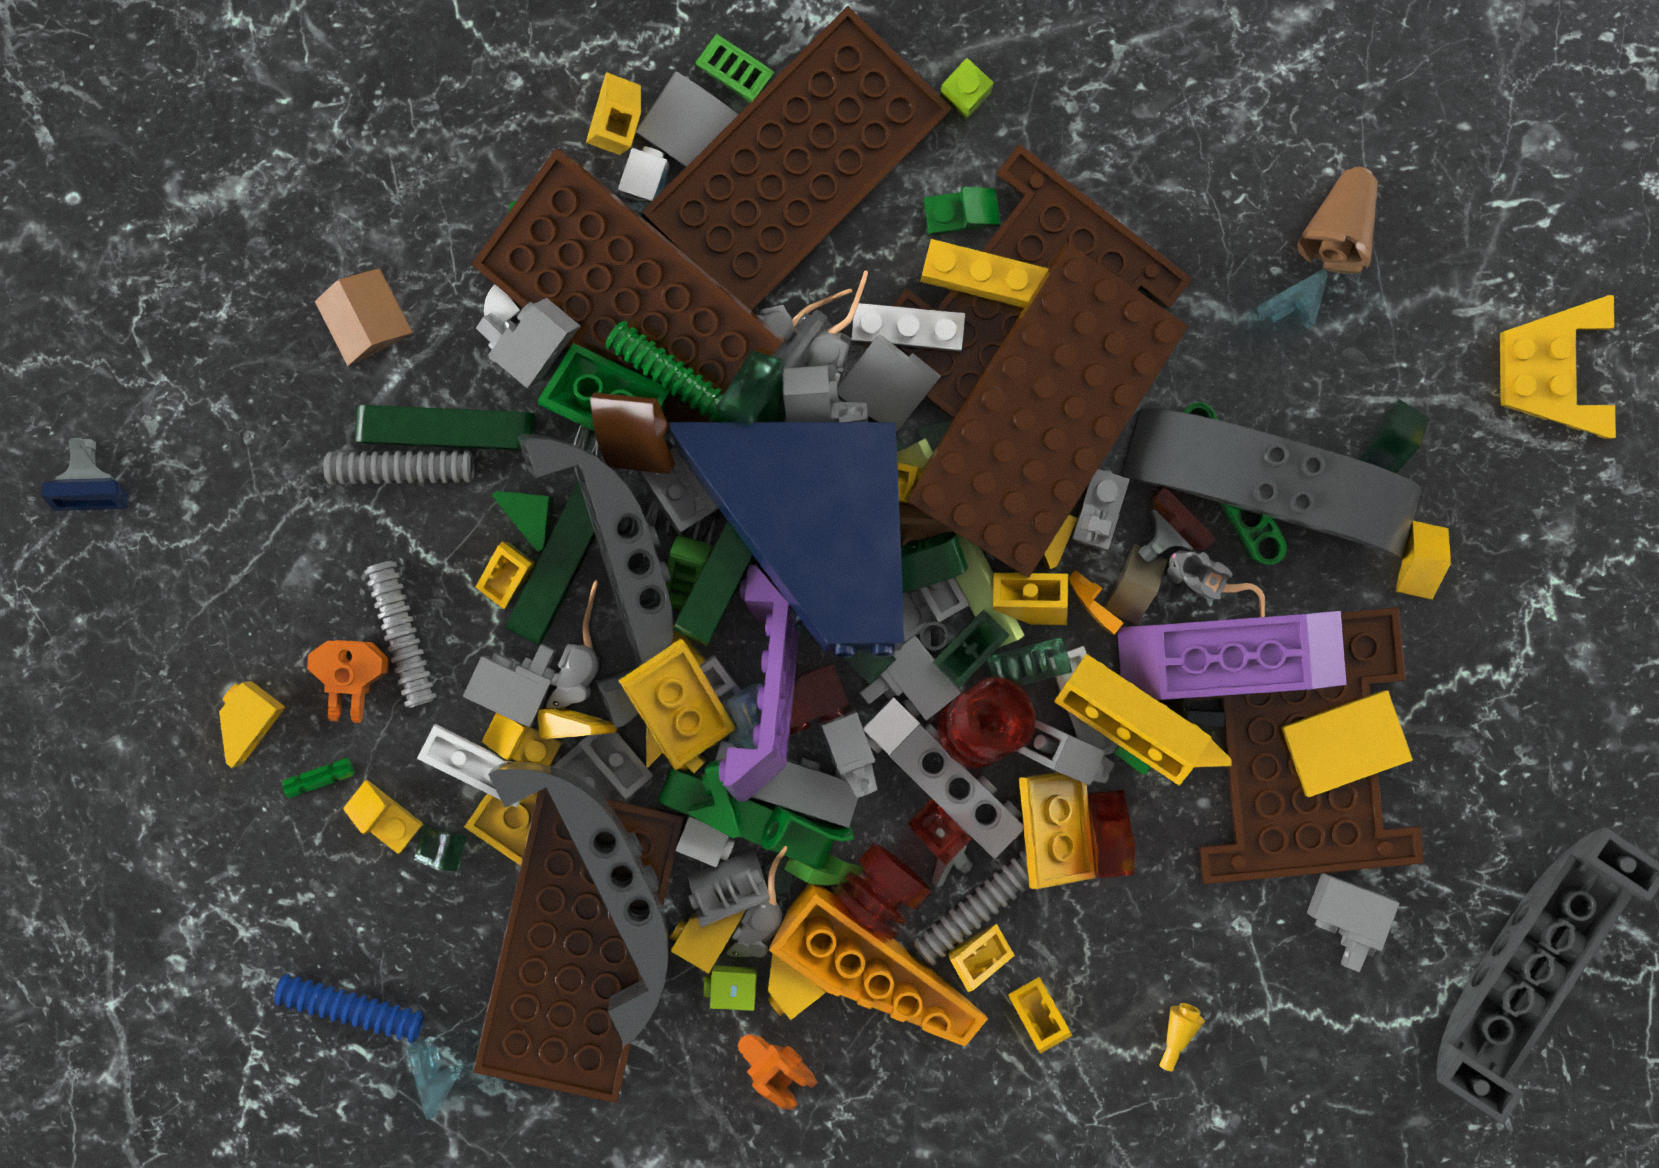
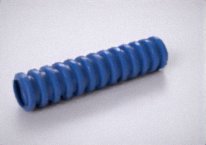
(348, 1008)

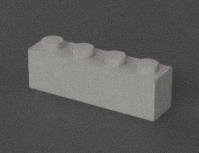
(807, 790)

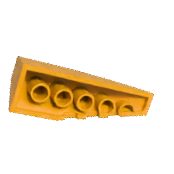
(877, 972)

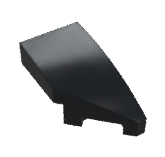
(1200, 716)

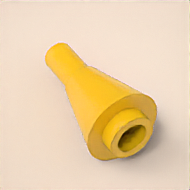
(1182, 1027)

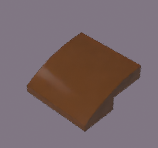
(631, 432)

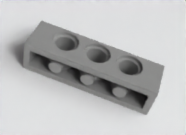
(991, 835)

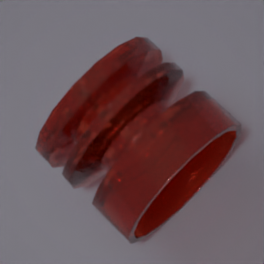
(986, 723)
(882, 891)

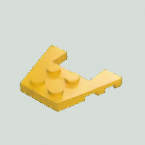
(1541, 368)

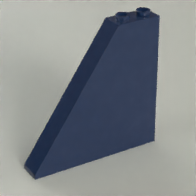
(817, 517)

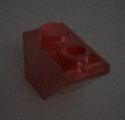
(817, 695)
(1111, 834)

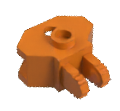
(352, 677)
(775, 1069)

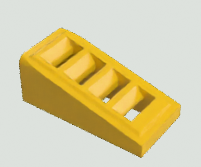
(570, 723)

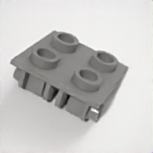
(727, 888)

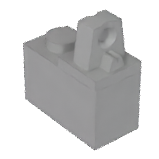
(532, 344)
(814, 398)
(1099, 510)
(917, 677)
(513, 691)
(850, 752)
(1067, 754)
(1358, 912)

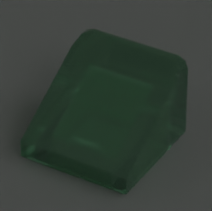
(440, 848)

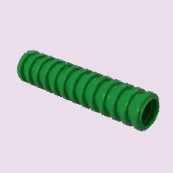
(665, 370)

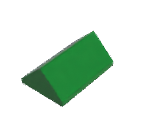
(589, 373)

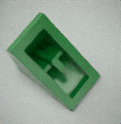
(530, 514)

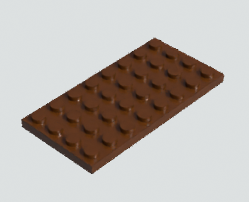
(797, 160)
(608, 266)
(1046, 411)
(566, 960)

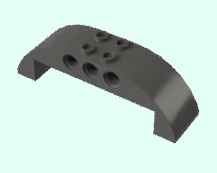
(1273, 478)
(608, 501)
(644, 930)
(1537, 966)

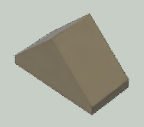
(1136, 586)

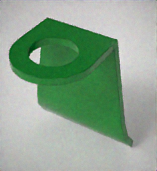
(784, 817)

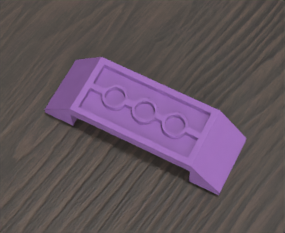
(1234, 655)
(751, 769)

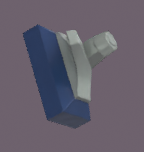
(83, 484)

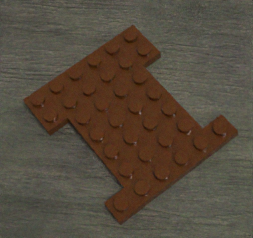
(1034, 234)
(1273, 820)

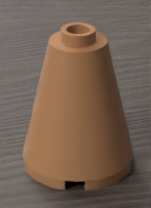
(1344, 224)

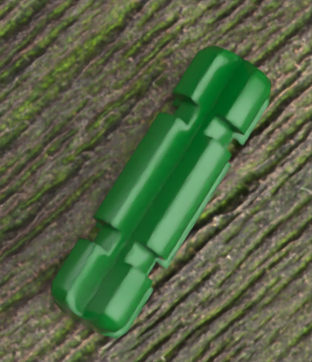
(318, 778)

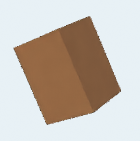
(363, 315)

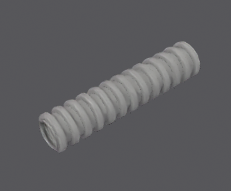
(398, 467)
(400, 633)
(974, 910)

